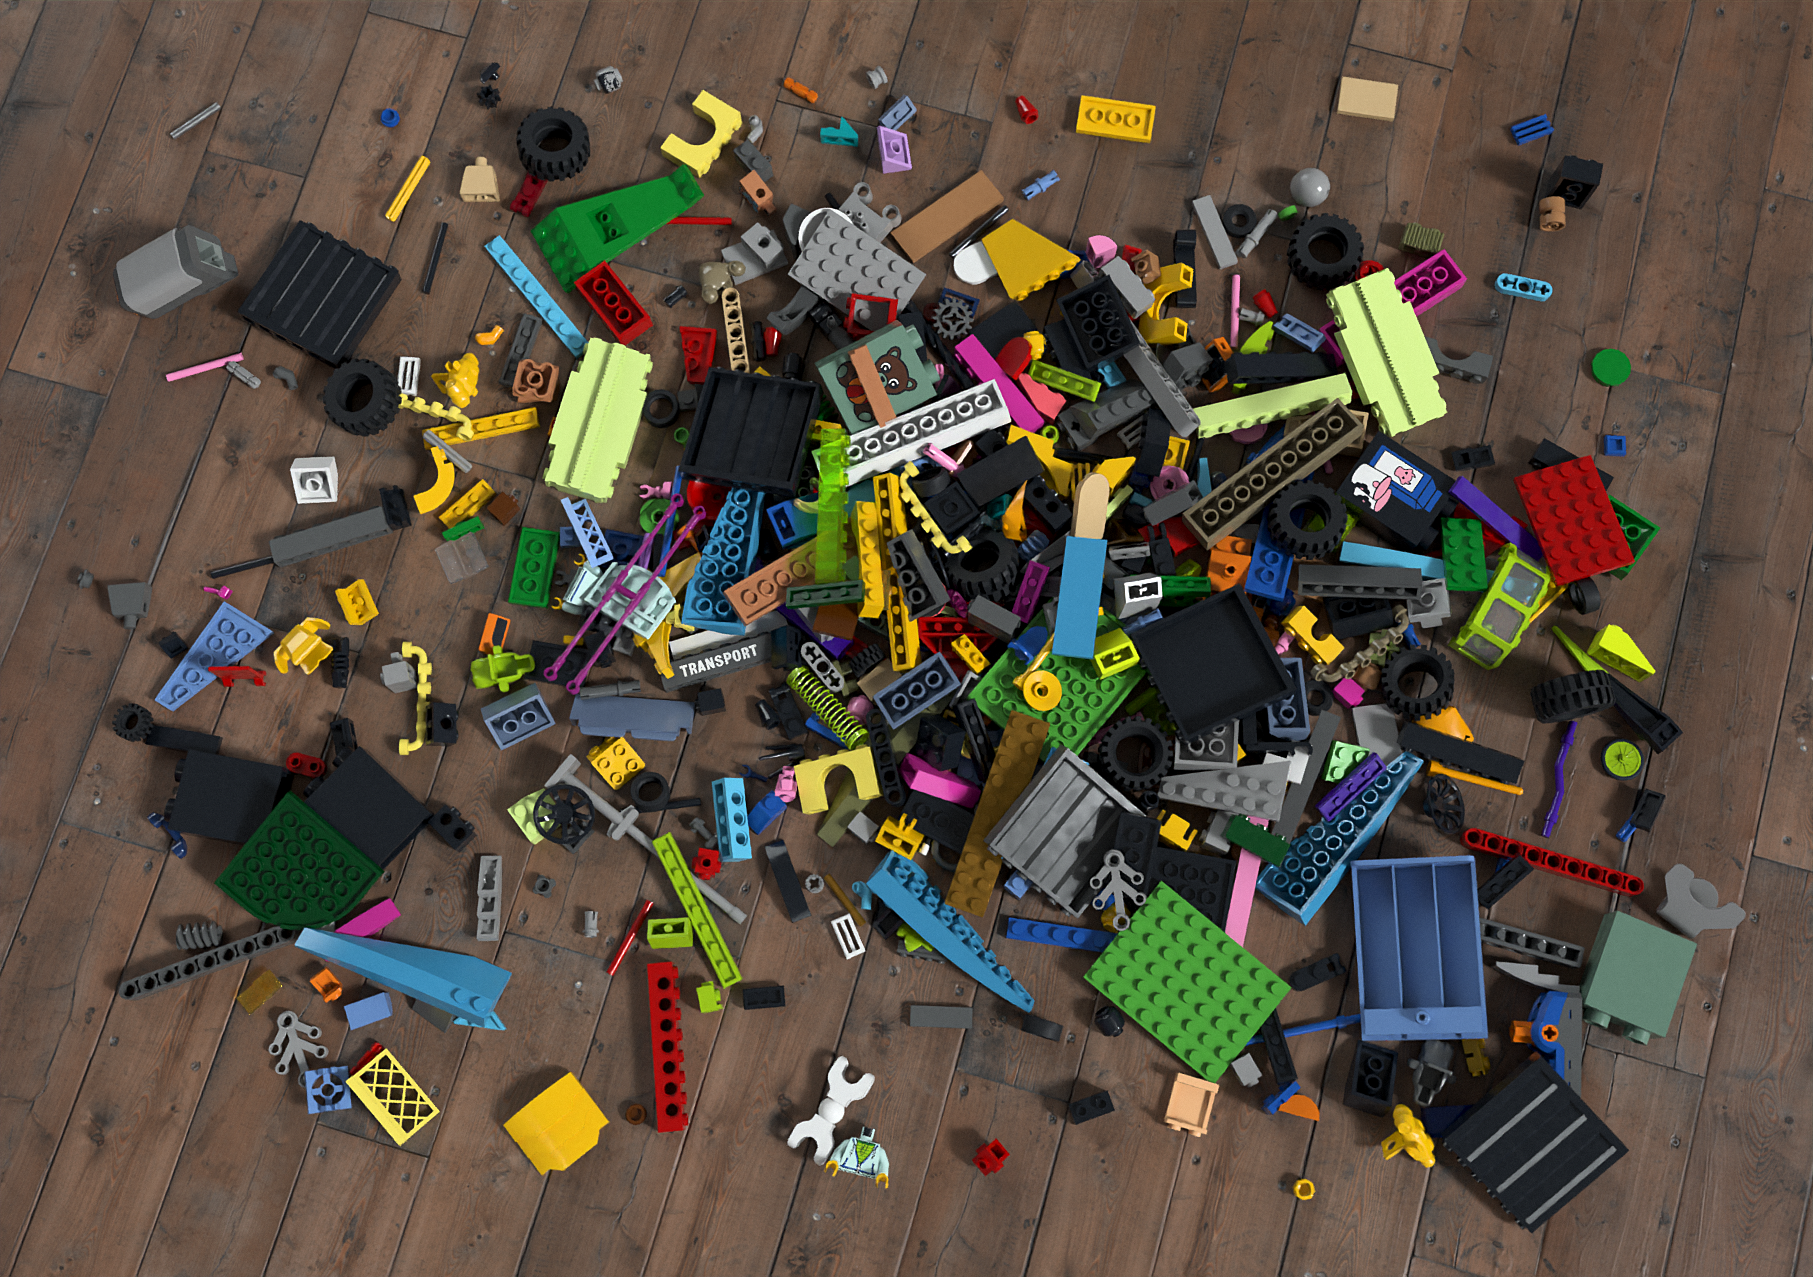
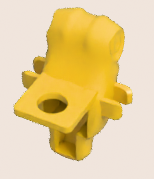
(459, 380)
(1410, 1137)

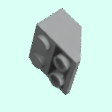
(1137, 594)

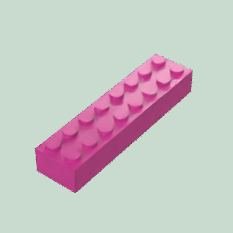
(1421, 286)

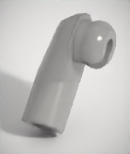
(756, 128)

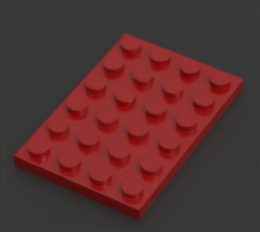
(1573, 520)

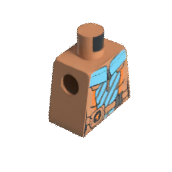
(757, 193)

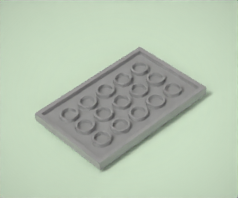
(849, 261)

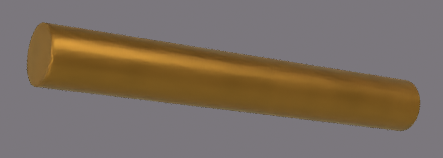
(844, 900)

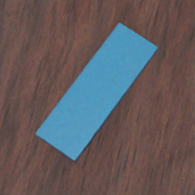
(1079, 597)

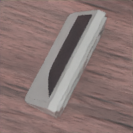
(1129, 551)

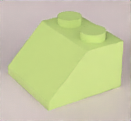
(523, 815)

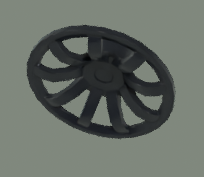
(934, 557)
(1438, 805)
(564, 813)

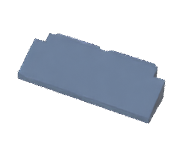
(641, 717)

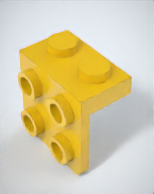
(615, 761)

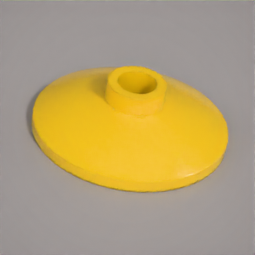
(1050, 689)

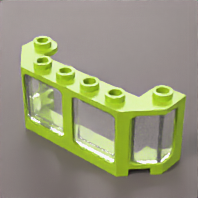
(1503, 609)

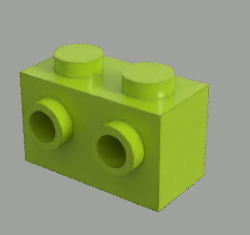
(670, 933)

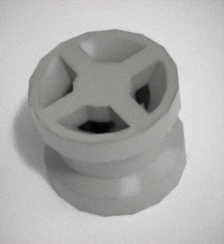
(876, 77)

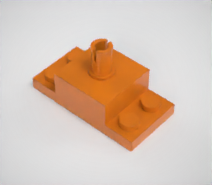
(1228, 563)

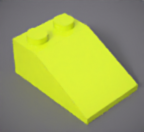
(1620, 652)

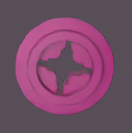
(958, 602)

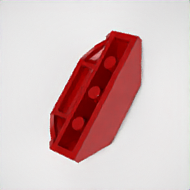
(940, 632)

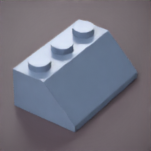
(517, 716)

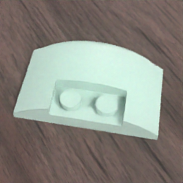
(648, 612)

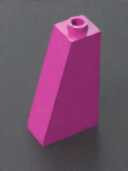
(943, 784)

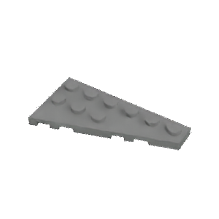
(1245, 790)

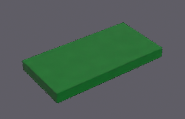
(534, 567)

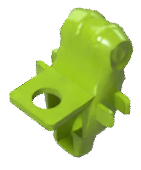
(500, 669)

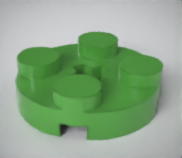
(648, 513)

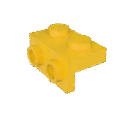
(357, 603)

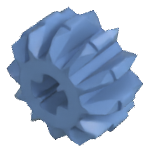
(1033, 545)

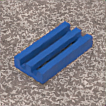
(1548, 130)

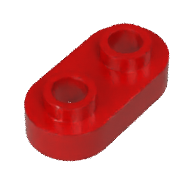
(305, 765)

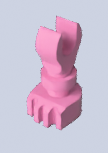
(658, 491)

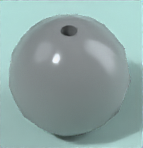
(1310, 187)

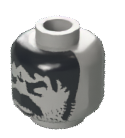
(608, 79)

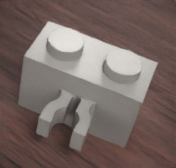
(399, 675)

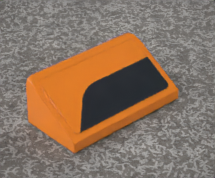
(494, 633)

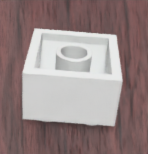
(315, 479)

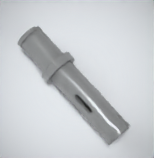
(1253, 238)

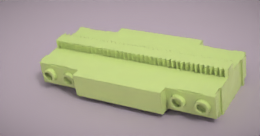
(1386, 353)
(597, 420)

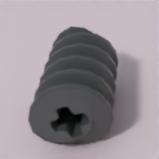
(199, 936)

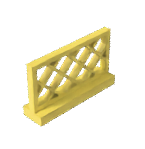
(375, 1105)

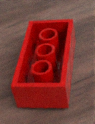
(613, 303)

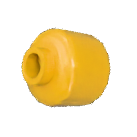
(1108, 917)

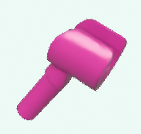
(224, 592)

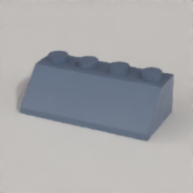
(916, 690)
(1290, 717)

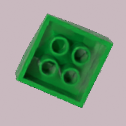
(1637, 531)

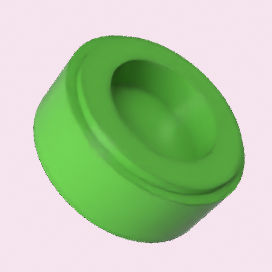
(1287, 213)

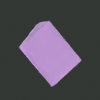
(893, 150)

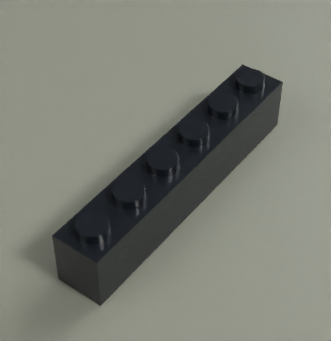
(1279, 368)
(1460, 752)

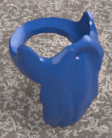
(1029, 643)

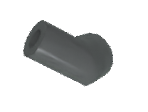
(288, 375)

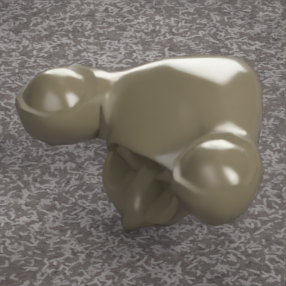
(716, 278)

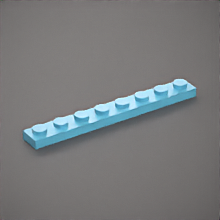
(537, 296)

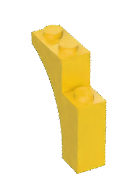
(1057, 472)

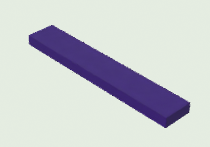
(1495, 517)

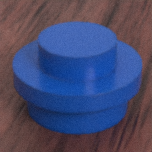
(390, 118)

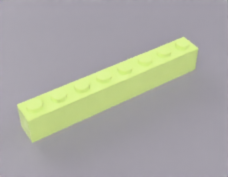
(1272, 405)

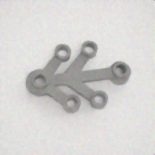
(1117, 885)
(295, 1044)

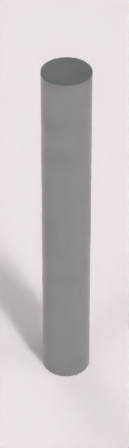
(195, 121)

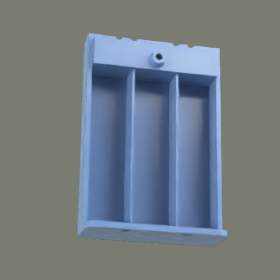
(1419, 949)

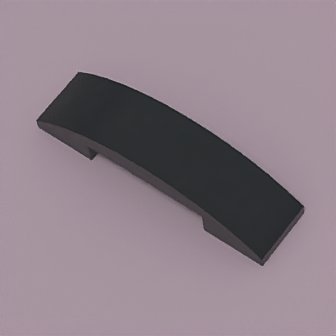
(787, 881)

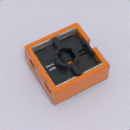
(1216, 375)

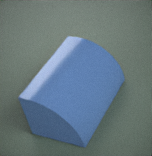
(369, 1010)

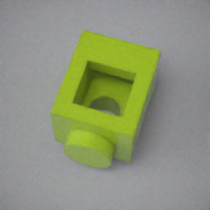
(709, 997)

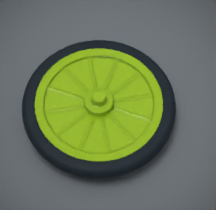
(1622, 759)

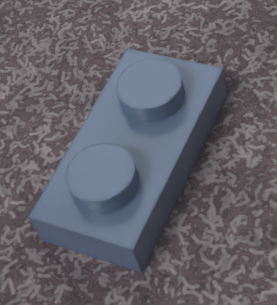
(898, 113)

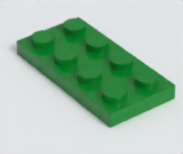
(1463, 554)

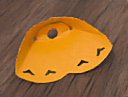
(1014, 517)
(1448, 722)

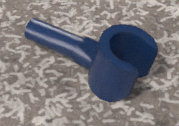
(752, 774)

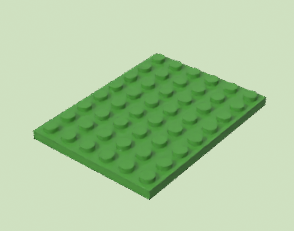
(1084, 700)
(1187, 982)

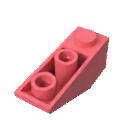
(1044, 401)

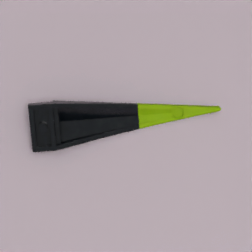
(1640, 715)

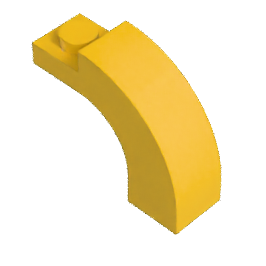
(440, 491)

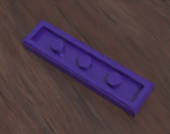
(1351, 786)

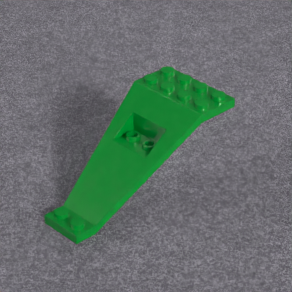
(581, 238)

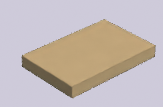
(1367, 99)

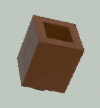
(504, 508)

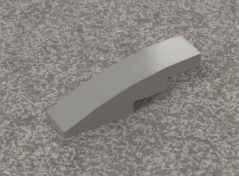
(489, 898)
(1529, 975)

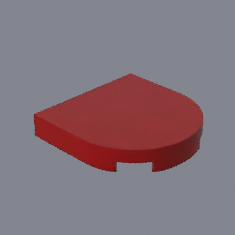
(1015, 356)

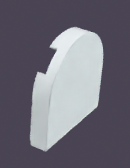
(974, 265)

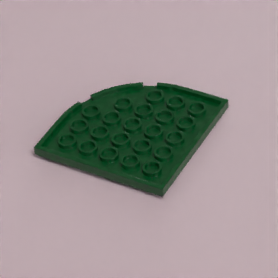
(298, 870)

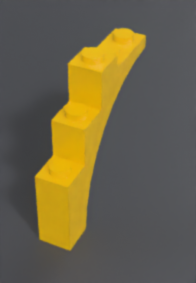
(657, 645)

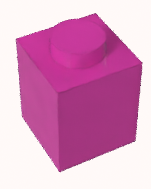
(1348, 693)

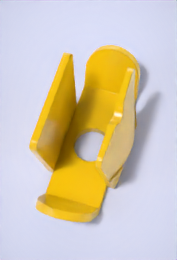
(303, 646)

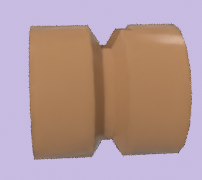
(1552, 214)

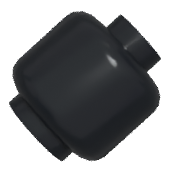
(1109, 1021)

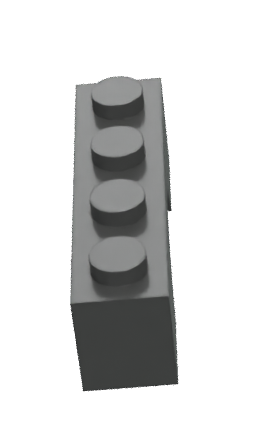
(1473, 368)

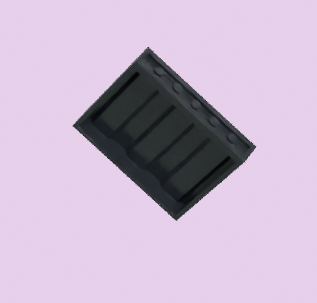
(320, 295)
(751, 431)
(1533, 1143)

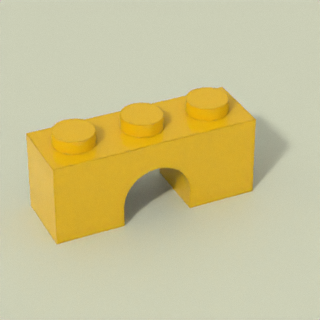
(1299, 625)

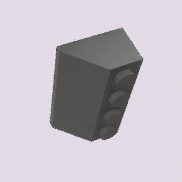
(1113, 408)

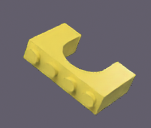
(699, 157)
(812, 776)

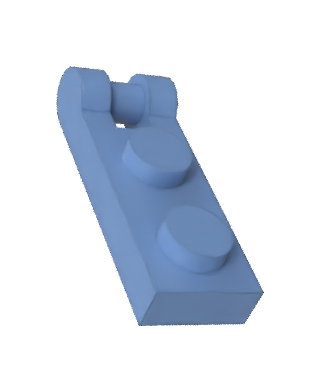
(1299, 332)

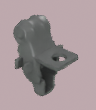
(1431, 1070)

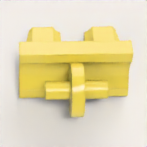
(675, 617)

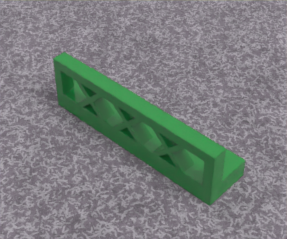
(1183, 586)

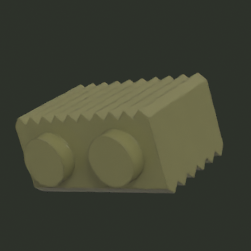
(1421, 240)

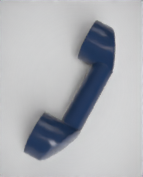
(180, 847)

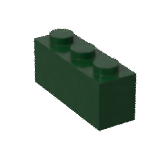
(1256, 839)

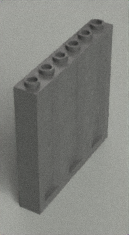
(1061, 830)

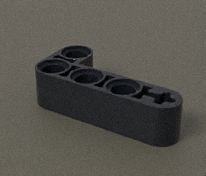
(1184, 251)

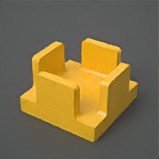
(1172, 832)

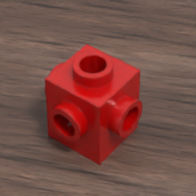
(706, 856)
(990, 1157)

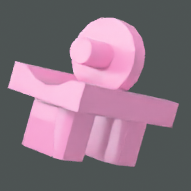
(786, 784)

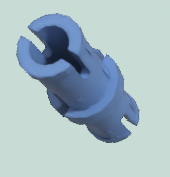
(1040, 185)
(1143, 621)

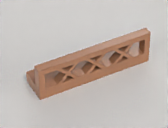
(872, 385)

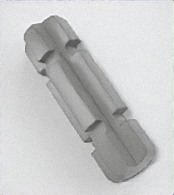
(243, 374)

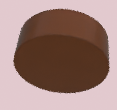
(636, 1114)

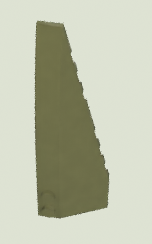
(847, 802)

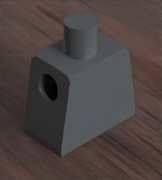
(130, 602)

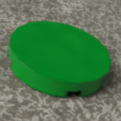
(1610, 367)

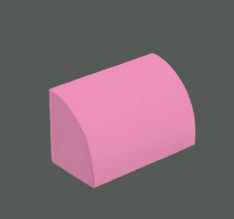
(1100, 250)

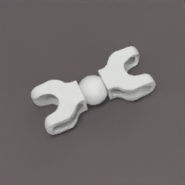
(831, 1110)

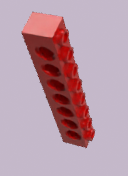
(656, 972)

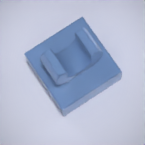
(568, 538)

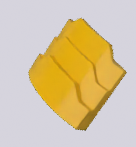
(557, 1125)

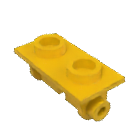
(967, 651)
(1478, 1062)

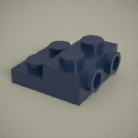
(622, 546)

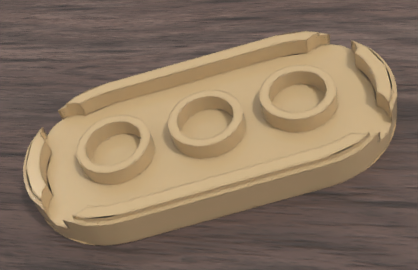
(1090, 507)

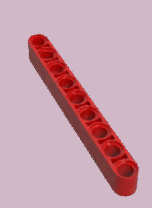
(1561, 862)

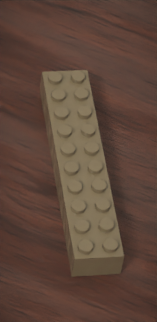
(1269, 473)

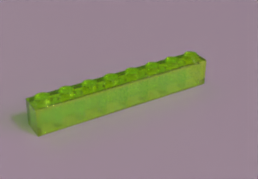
(832, 506)

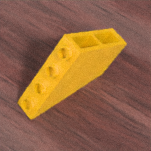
(1026, 258)

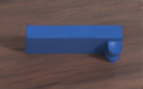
(813, 725)

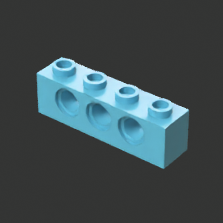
(731, 819)

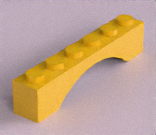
(866, 533)

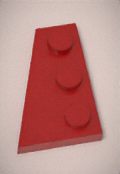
(698, 352)

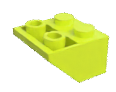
(1113, 653)

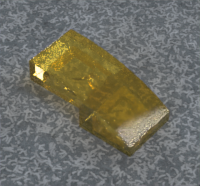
(259, 992)

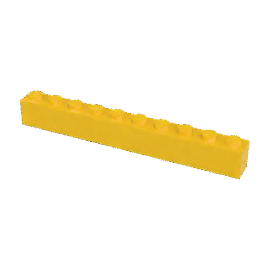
(891, 524)

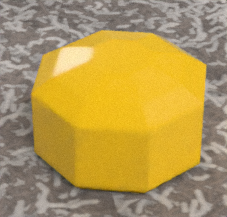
(1303, 1189)

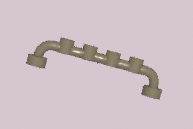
(1346, 670)

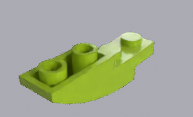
(1256, 343)

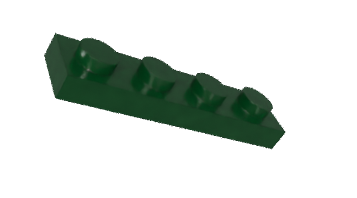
(825, 594)

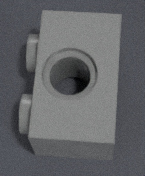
(765, 255)

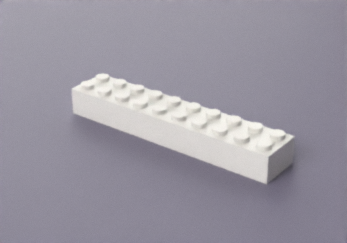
(938, 423)

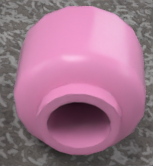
(859, 708)

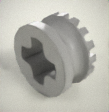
(808, 884)

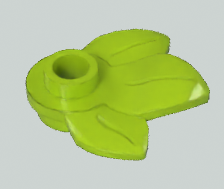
(912, 938)

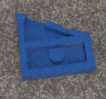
(1273, 1102)

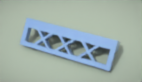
(580, 532)

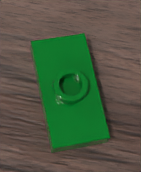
(462, 528)

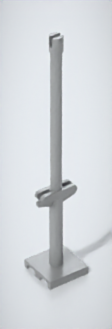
(623, 822)

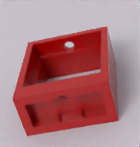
(850, 304)

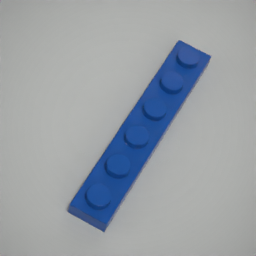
(1058, 935)

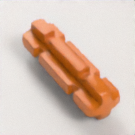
(800, 90)

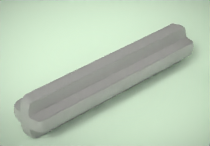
(451, 454)

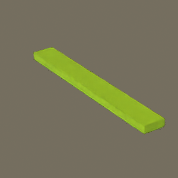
(697, 910)

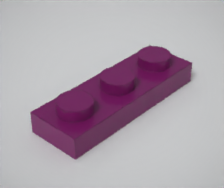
(1030, 591)

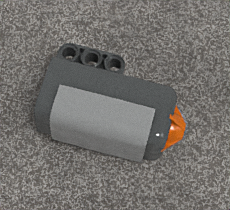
(172, 271)

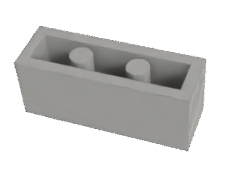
(1129, 286)

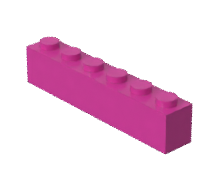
(984, 368)

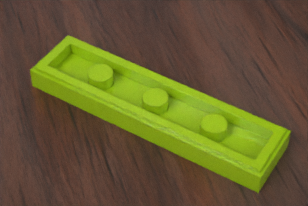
(1064, 380)

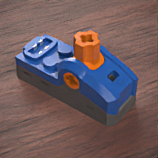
(1555, 1032)

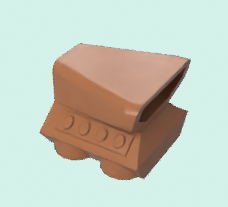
(536, 382)

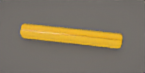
(407, 188)

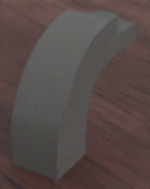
(795, 312)

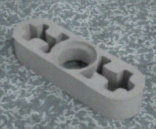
(809, 659)

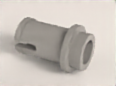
(1251, 316)
(590, 924)

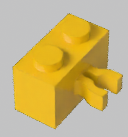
(900, 837)

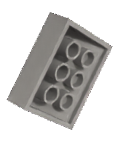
(1209, 752)

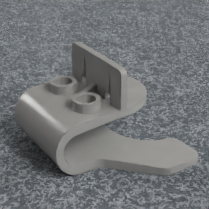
(1693, 904)

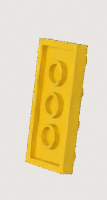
(1115, 119)

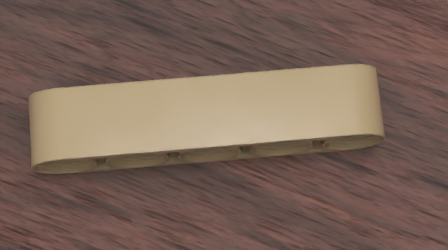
(733, 326)

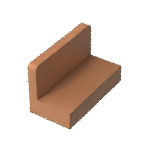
(964, 455)

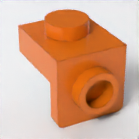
(327, 984)

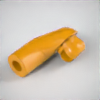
(489, 338)

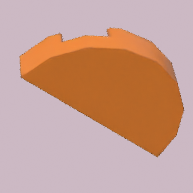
(1300, 1106)

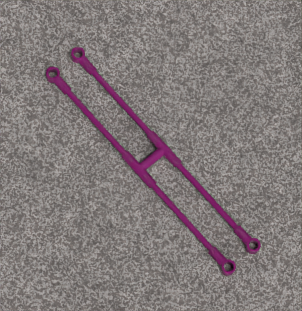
(635, 597)

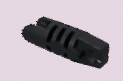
(340, 662)

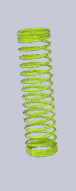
(851, 746)

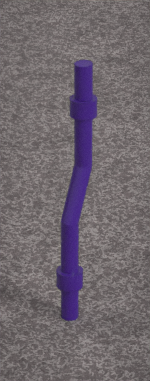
(1566, 741)

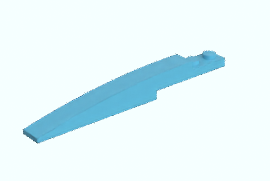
(1380, 557)

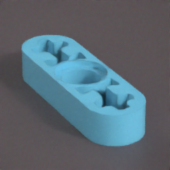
(1510, 279)

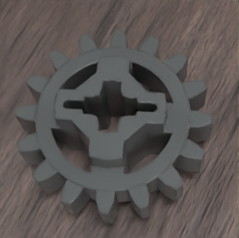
(952, 326)

